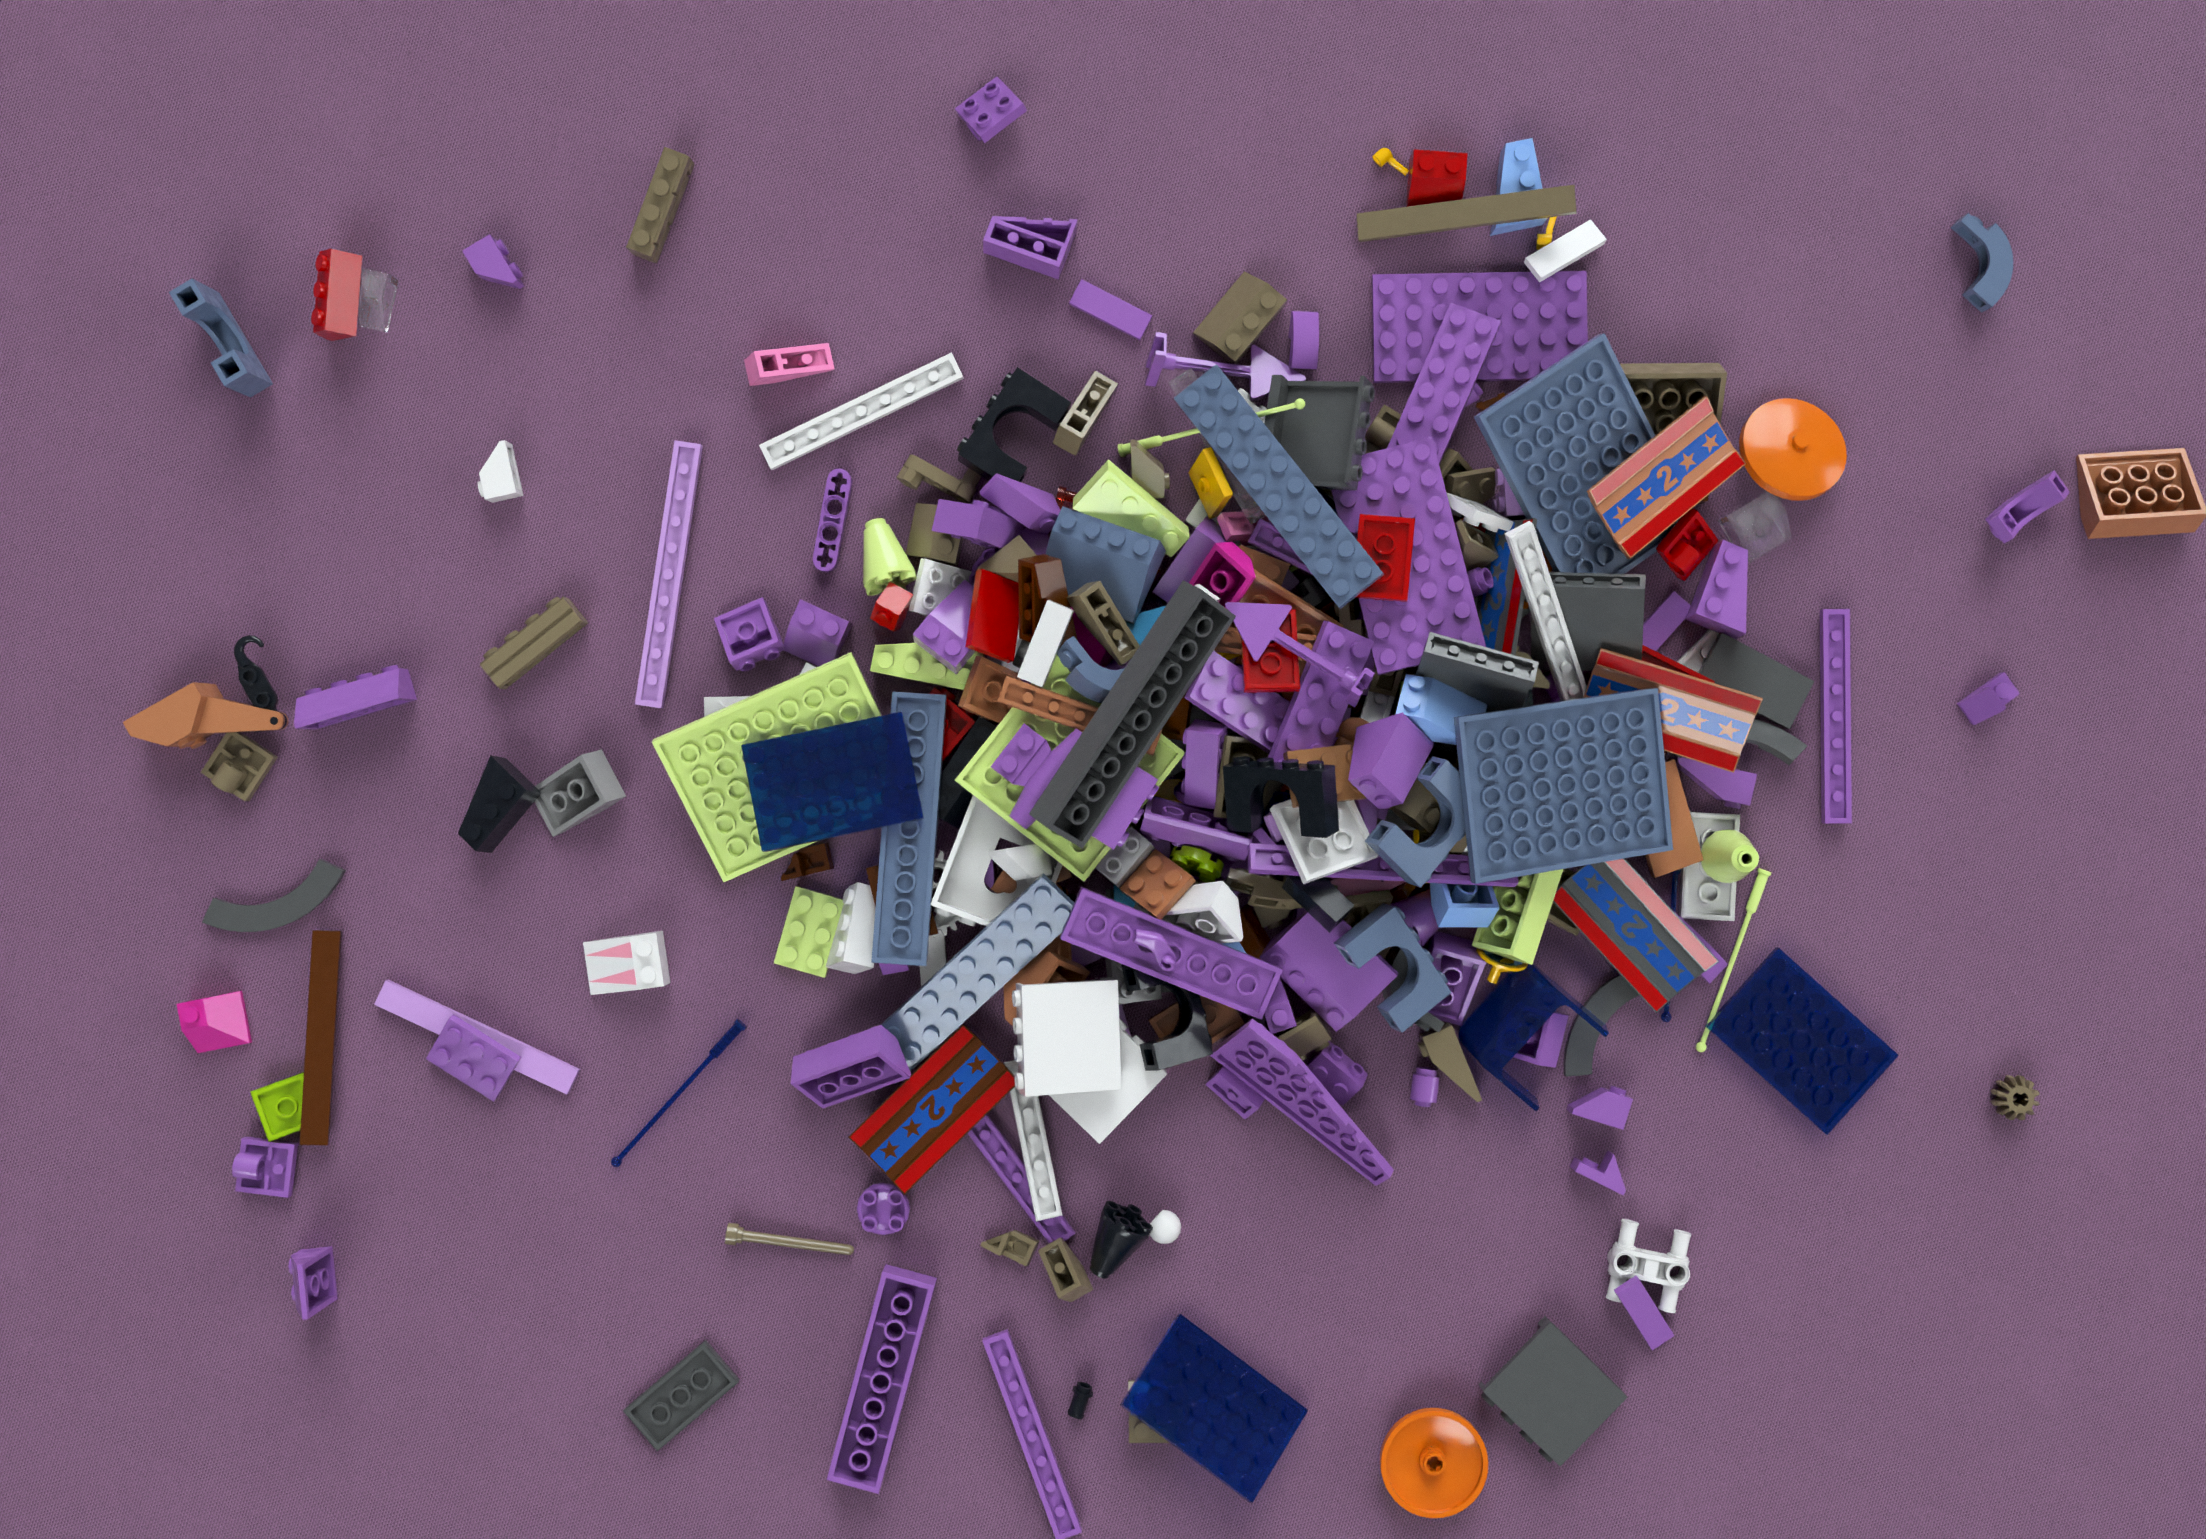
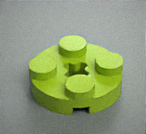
(1197, 863)

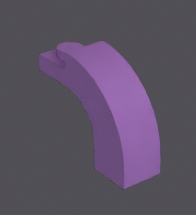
(2026, 505)

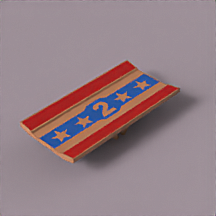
(1665, 478)
(1696, 715)

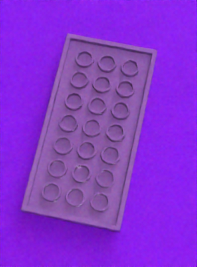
(1536, 318)
(1440, 599)

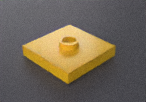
(1210, 482)

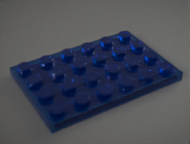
(832, 781)
(1801, 1040)
(1214, 1408)

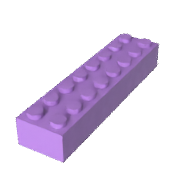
(881, 1378)

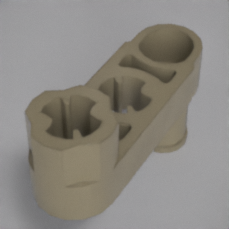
(917, 469)

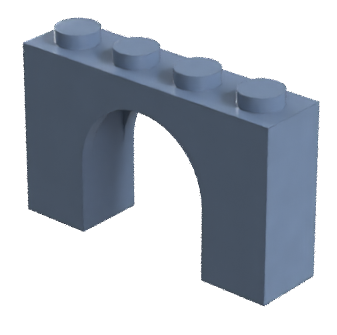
(238, 365)
(1419, 860)
(1423, 984)

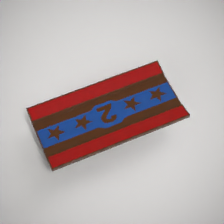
(934, 1108)

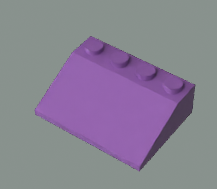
(1320, 972)

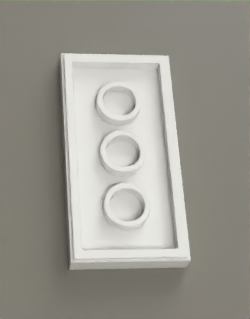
(1699, 893)

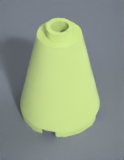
(1728, 856)

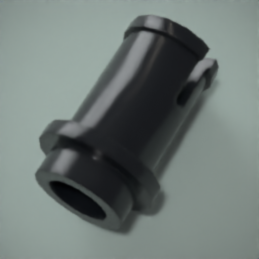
(1078, 1405)

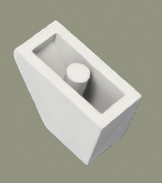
(500, 475)
(1023, 862)

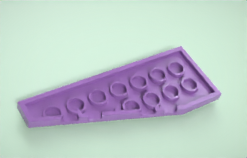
(1291, 1087)

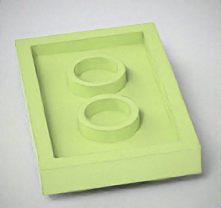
(809, 931)

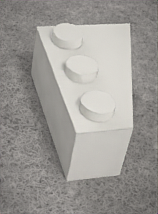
(854, 933)

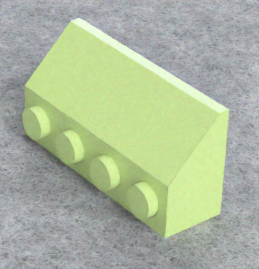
(1520, 917)

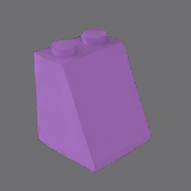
(1388, 759)

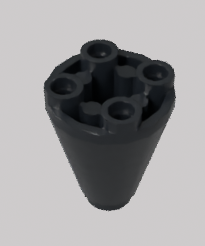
(1117, 1237)

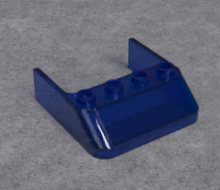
(1512, 1017)

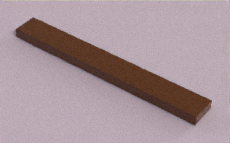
(320, 1037)

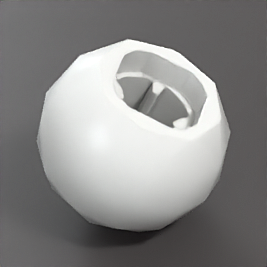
(1165, 1227)

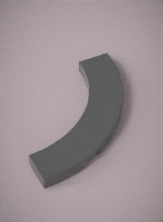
(1774, 741)
(280, 912)
(1583, 1036)

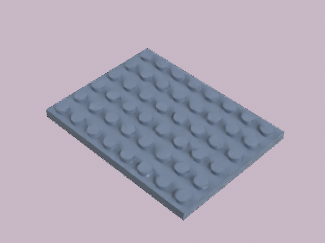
(1558, 442)
(1563, 784)

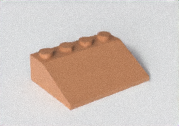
(2138, 493)

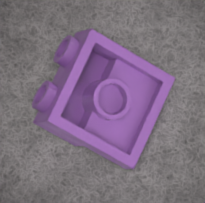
(749, 635)

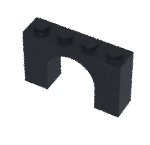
(1019, 394)
(1310, 782)
(1320, 900)
(1189, 1037)

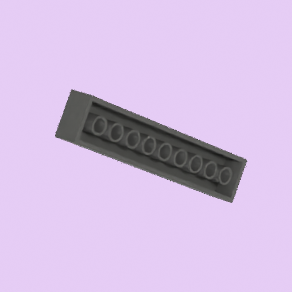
(1132, 714)

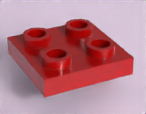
(1687, 544)

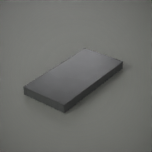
(1754, 673)
(681, 1395)

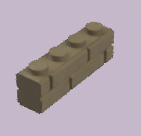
(660, 205)
(533, 643)

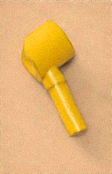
(1384, 155)
(1545, 239)

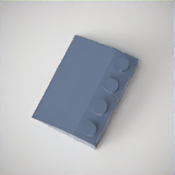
(1106, 553)

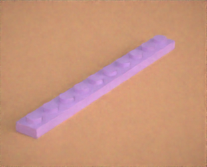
(668, 574)

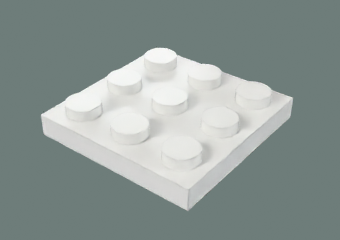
(1324, 856)

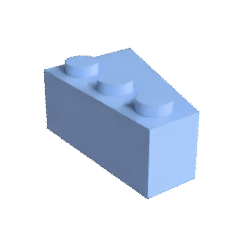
(1517, 173)

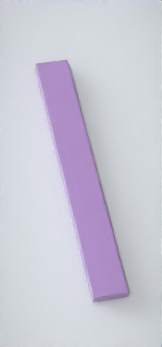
(434, 1016)

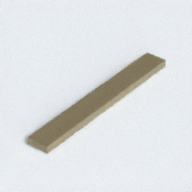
(1467, 213)

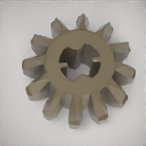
(2024, 1101)

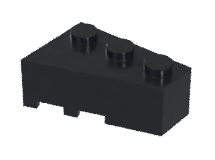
(496, 805)

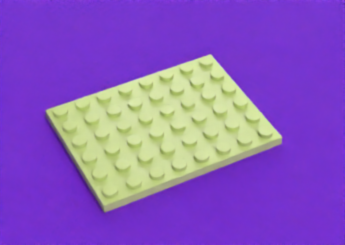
(710, 766)

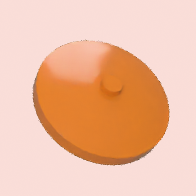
(1792, 449)
(1433, 1463)

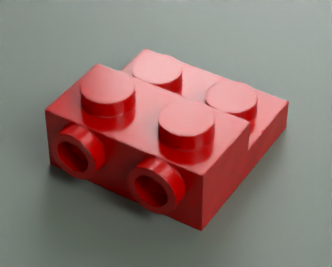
(957, 722)

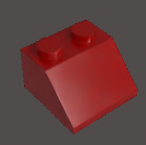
(1435, 177)

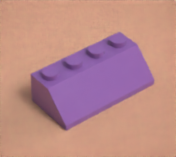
(354, 699)
(1193, 828)
(850, 1067)

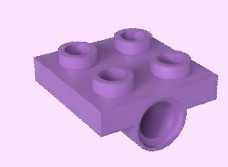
(990, 110)
(265, 1167)

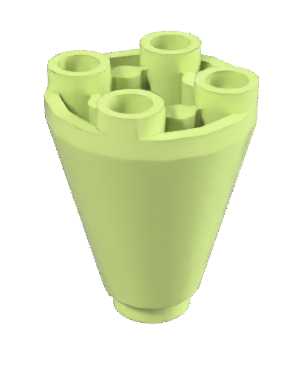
(884, 559)

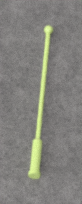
(1156, 441)
(1751, 908)

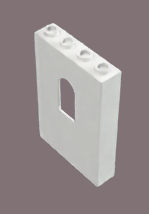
(962, 881)

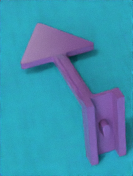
(1259, 372)
(1260, 625)

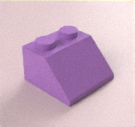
(815, 634)
(1546, 1043)

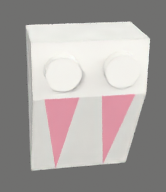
(626, 963)

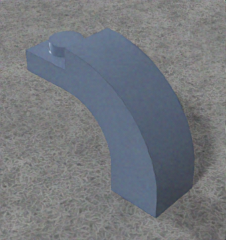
(1994, 261)
(1086, 675)

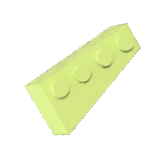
(1121, 501)
(915, 664)

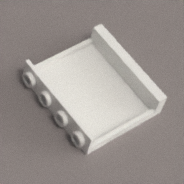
(1067, 1037)
(1104, 1110)

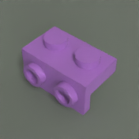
(1337, 1073)

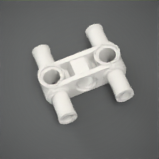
(1649, 1265)

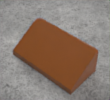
(1254, 936)

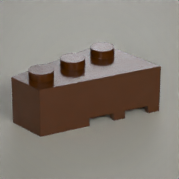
(1040, 580)

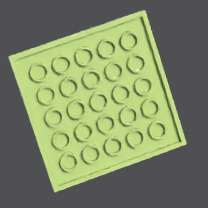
(1002, 795)

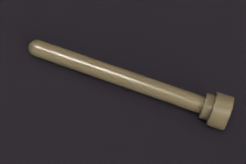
(737, 1234)

